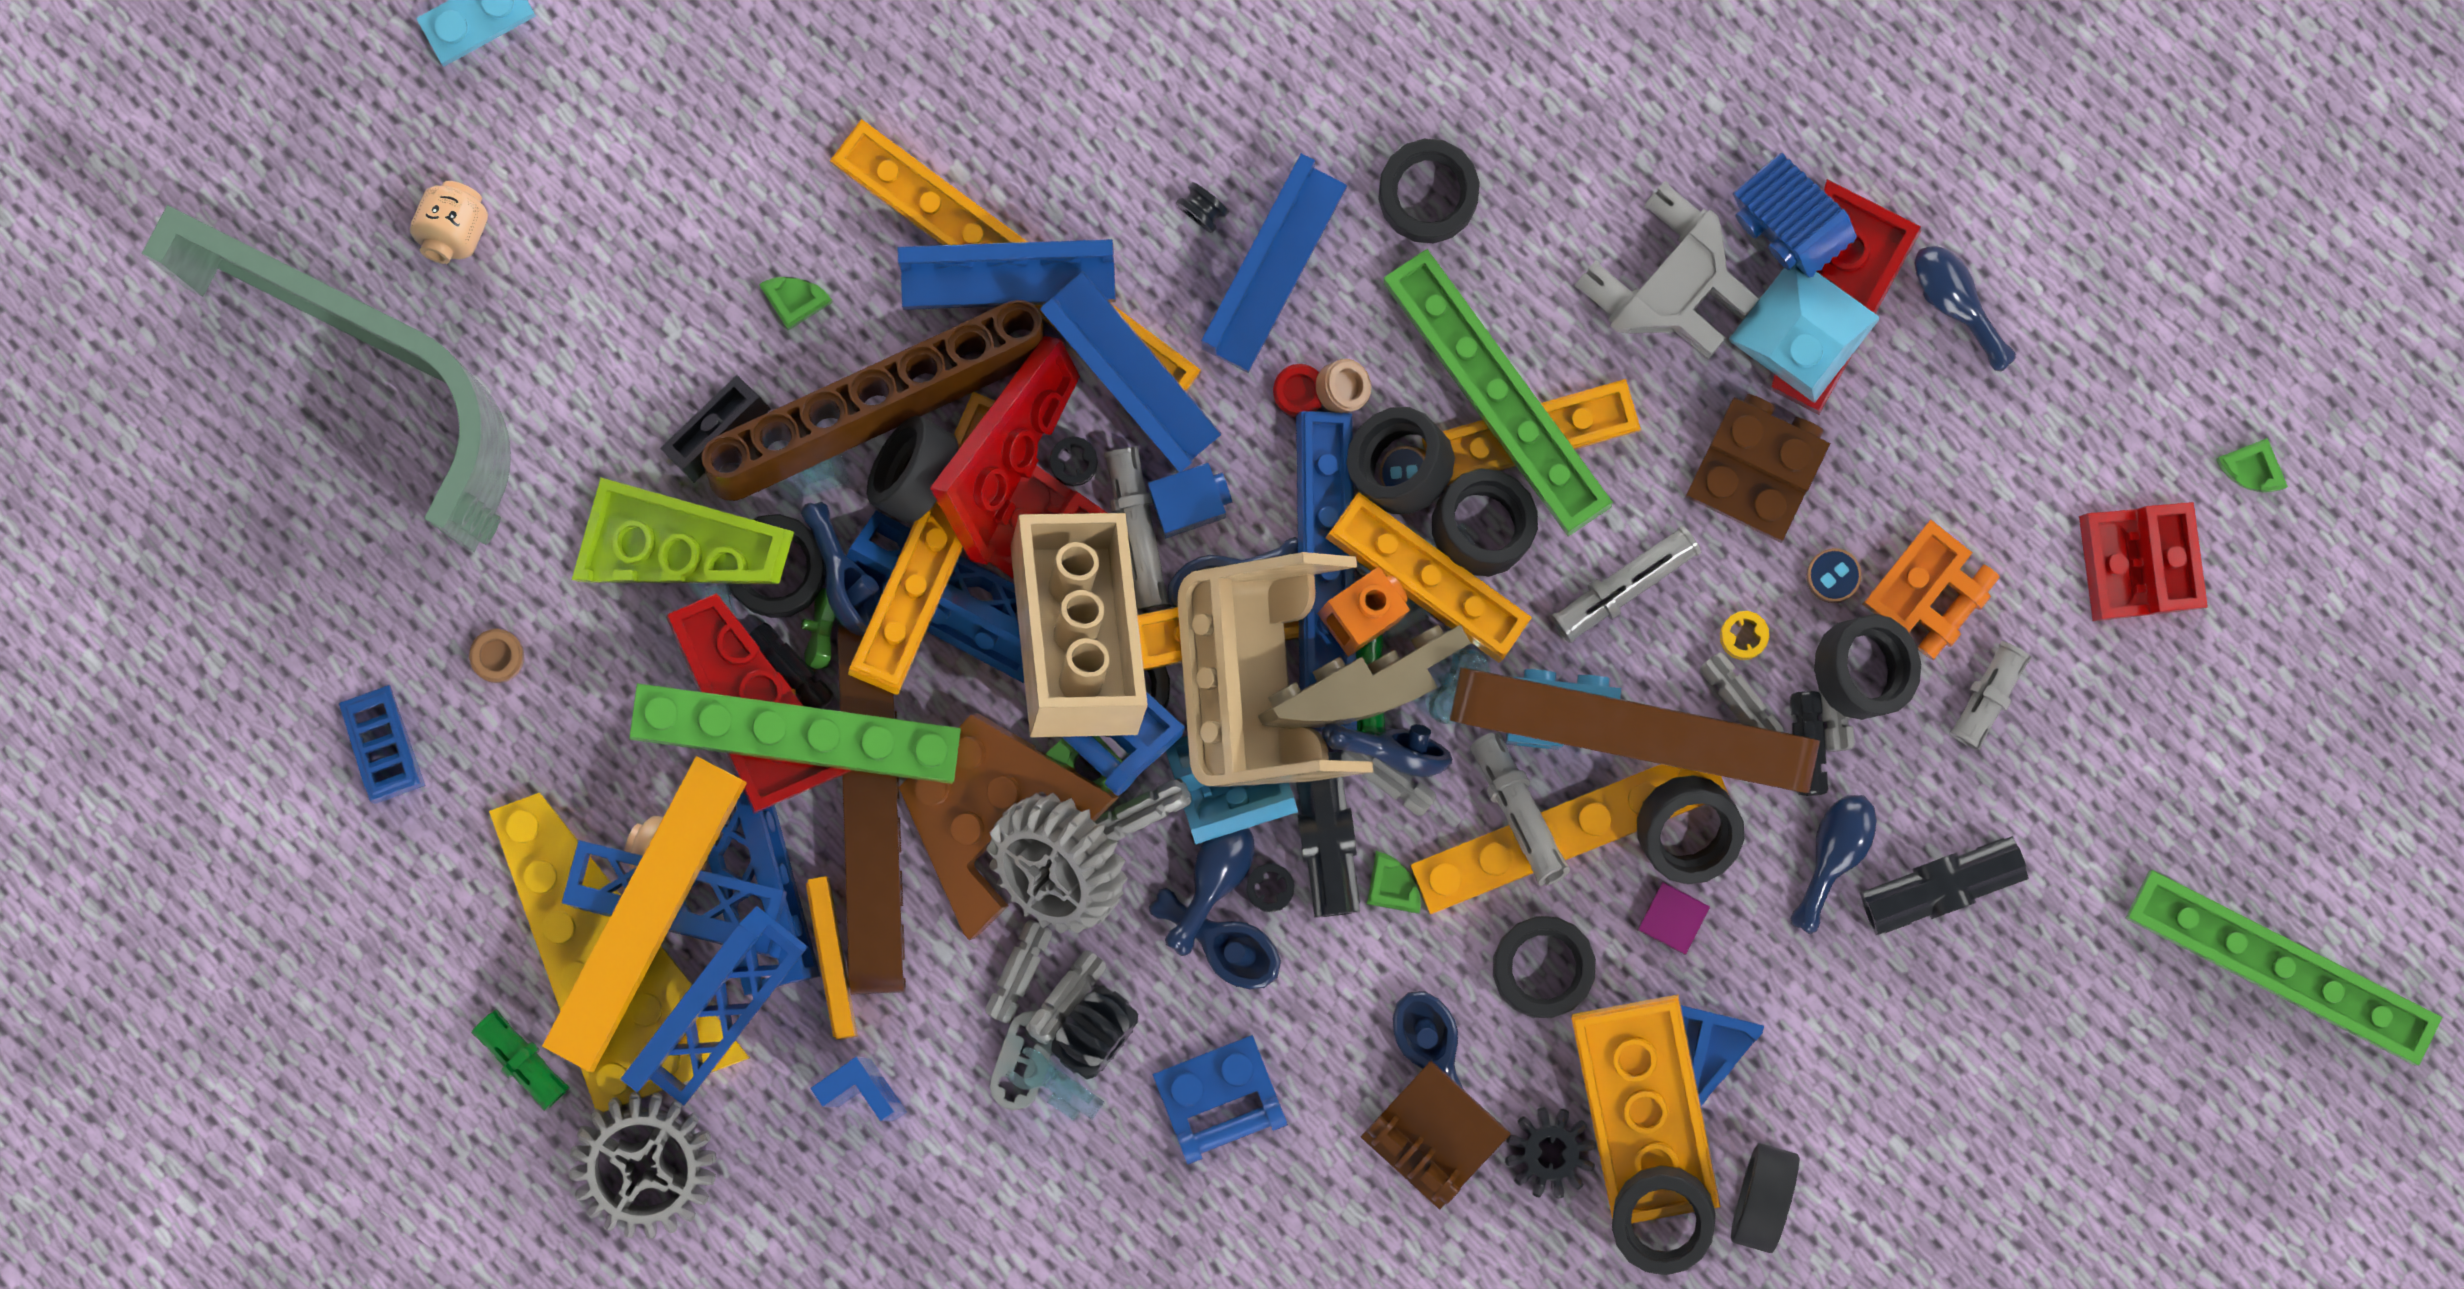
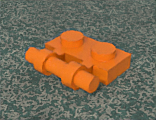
(1920, 577)

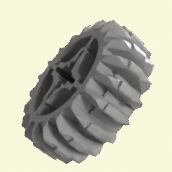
(1056, 863)
(663, 1179)

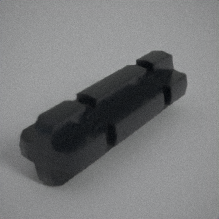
(792, 668)
(1806, 707)

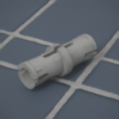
(1990, 695)

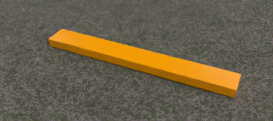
(952, 216)

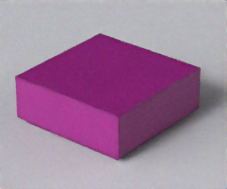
(1673, 918)

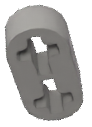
(1008, 1061)

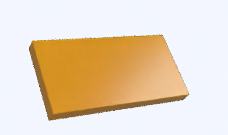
(1644, 1099)

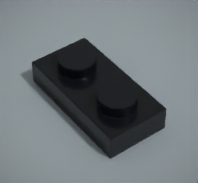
(725, 411)

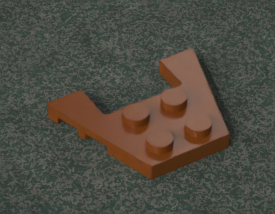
(957, 818)

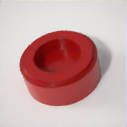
(1296, 390)

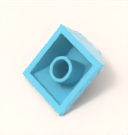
(1804, 330)

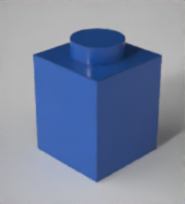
(1190, 499)

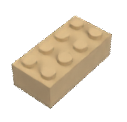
(1078, 625)

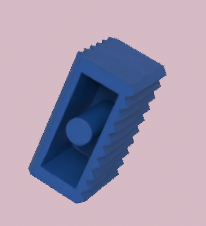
(1794, 216)

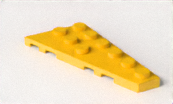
(540, 860)

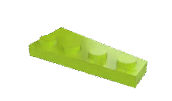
(667, 540)

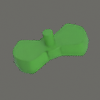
(818, 648)

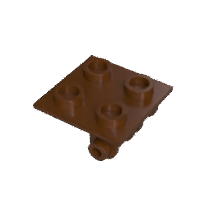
(1435, 1135)

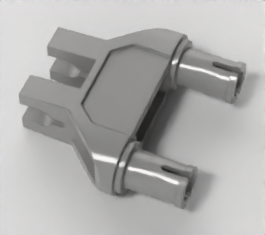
(1679, 284)

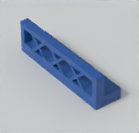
(1273, 265)
(1000, 272)
(1130, 371)
(974, 626)
(772, 869)
(686, 923)
(696, 1000)
(856, 1077)

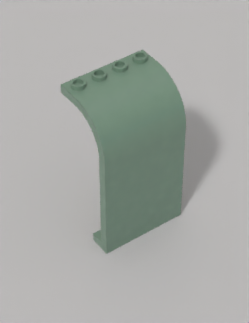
(482, 462)

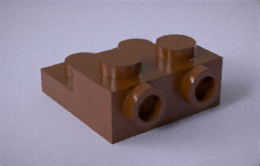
(1759, 467)

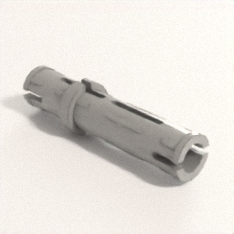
(1132, 499)
(1574, 620)
(1510, 790)

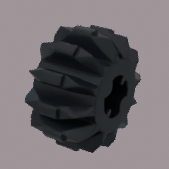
(1094, 1032)
(1568, 1153)

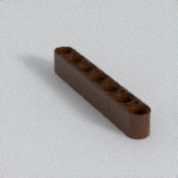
(862, 422)
(1634, 730)
(871, 849)

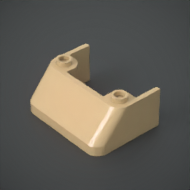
(1238, 659)

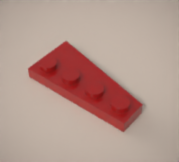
(1862, 269)
(1004, 447)
(730, 664)

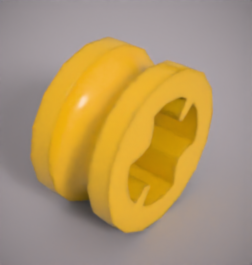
(1760, 631)

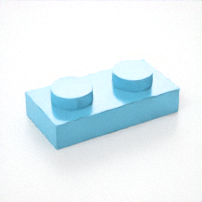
(468, 24)

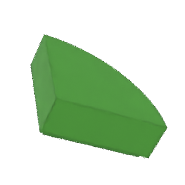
(794, 299)
(2254, 467)
(1392, 886)

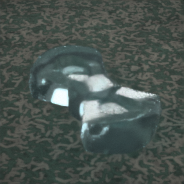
(1441, 700)

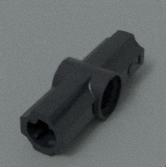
(1328, 845)
(1944, 885)

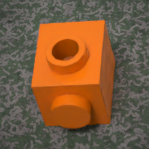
(1365, 610)

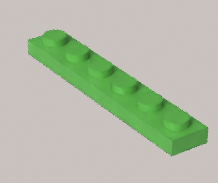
(1497, 392)
(794, 733)
(2283, 968)

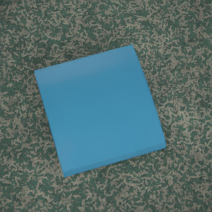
(1227, 809)

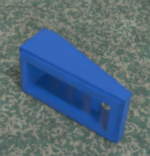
(398, 784)

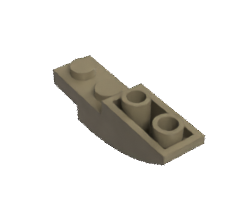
(1362, 690)

